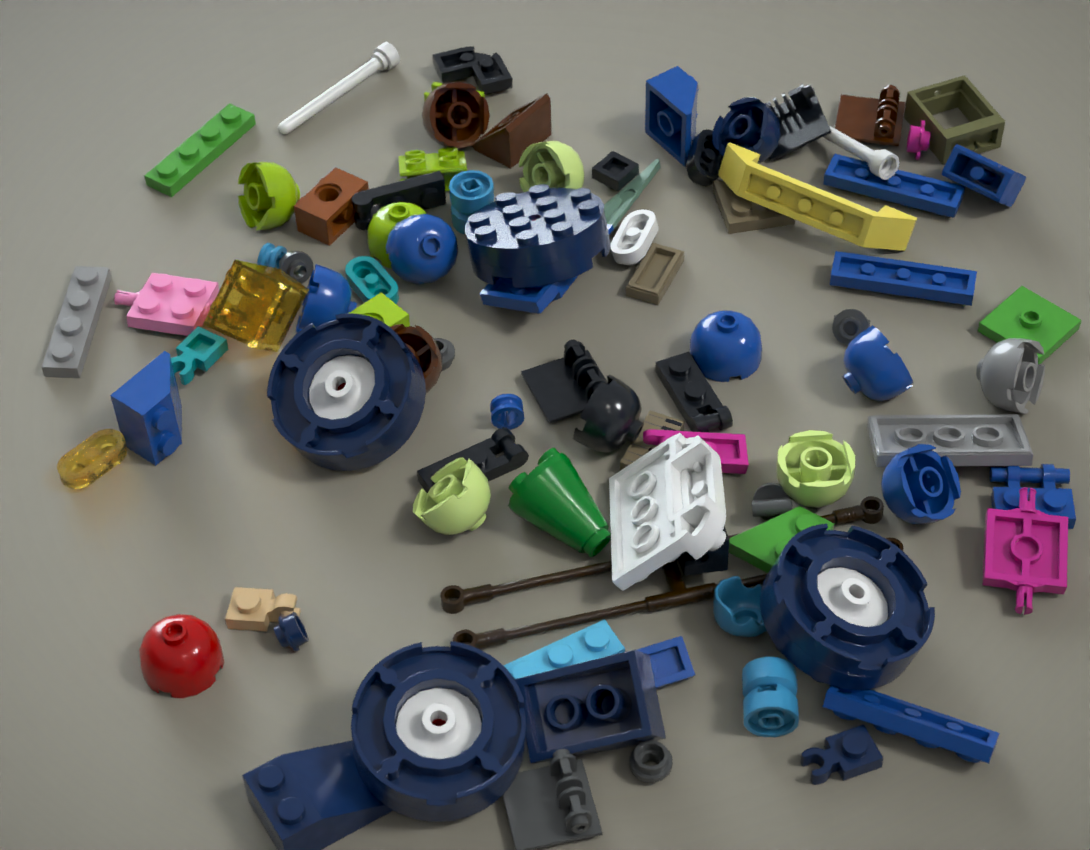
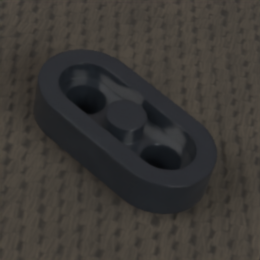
(703, 159)

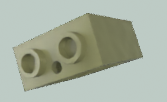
(979, 135)

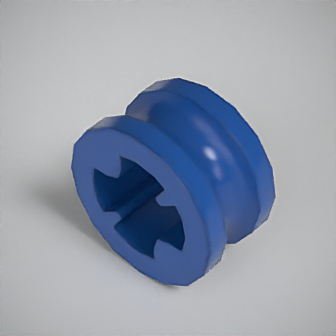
(510, 403)

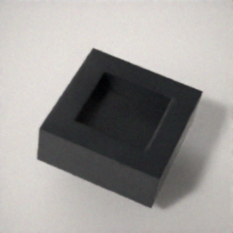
(615, 171)

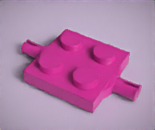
(1025, 551)

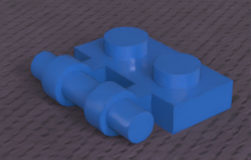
(1048, 497)

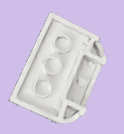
(665, 507)

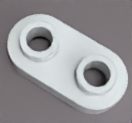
(634, 237)

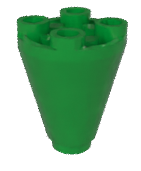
(560, 504)

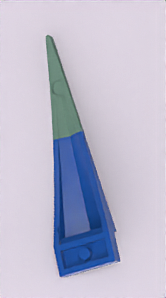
(539, 297)

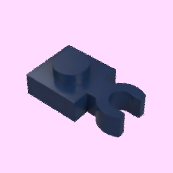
(846, 752)

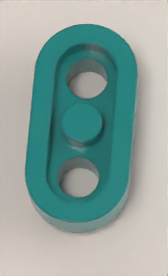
(369, 279)

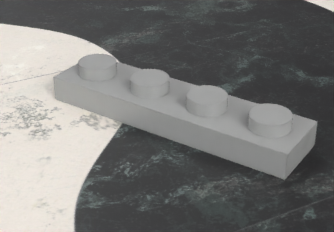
(76, 322)

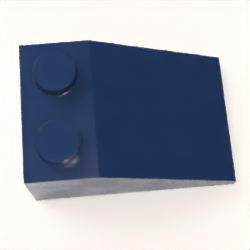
(591, 706)
(311, 797)

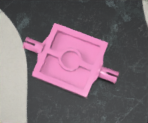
(169, 304)

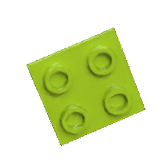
(447, 160)

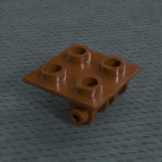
(872, 118)

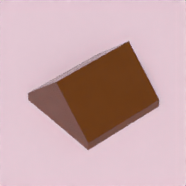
(517, 132)

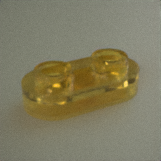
(92, 458)

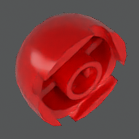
(180, 656)

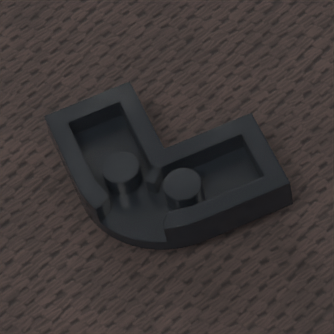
(488, 71)

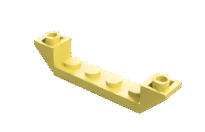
(813, 206)

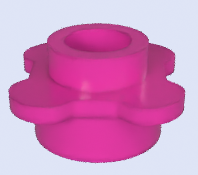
(918, 139)

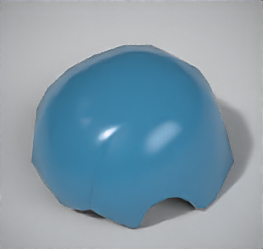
(738, 608)

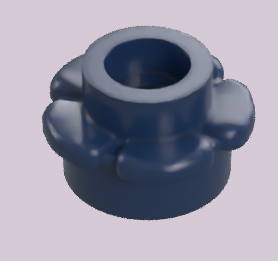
(291, 631)

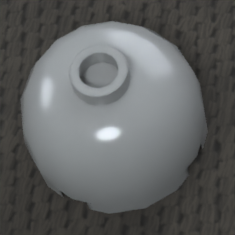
(1012, 374)

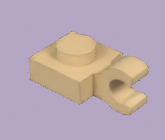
(256, 608)

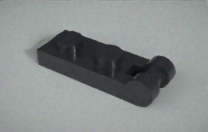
(424, 191)
(692, 394)
(484, 457)

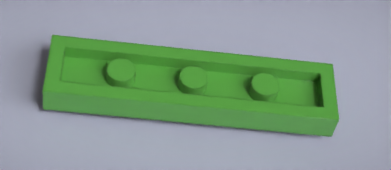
(200, 150)

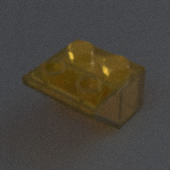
(256, 305)

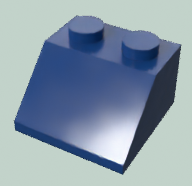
(672, 111)
(150, 410)

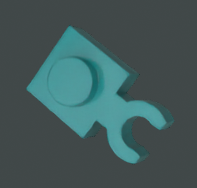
(199, 351)

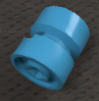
(468, 194)
(770, 697)

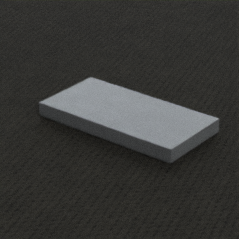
(962, 438)

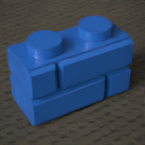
(983, 175)

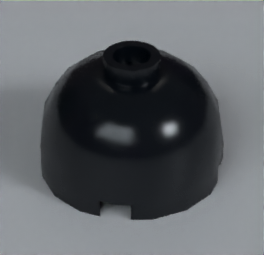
(610, 417)

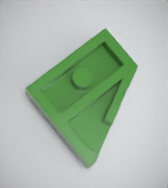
(765, 542)

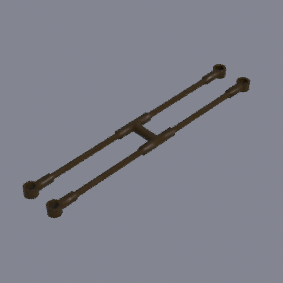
(677, 596)

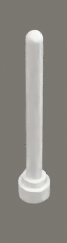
(384, 58)
(881, 162)

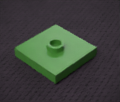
(1030, 318)

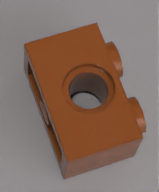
(329, 206)

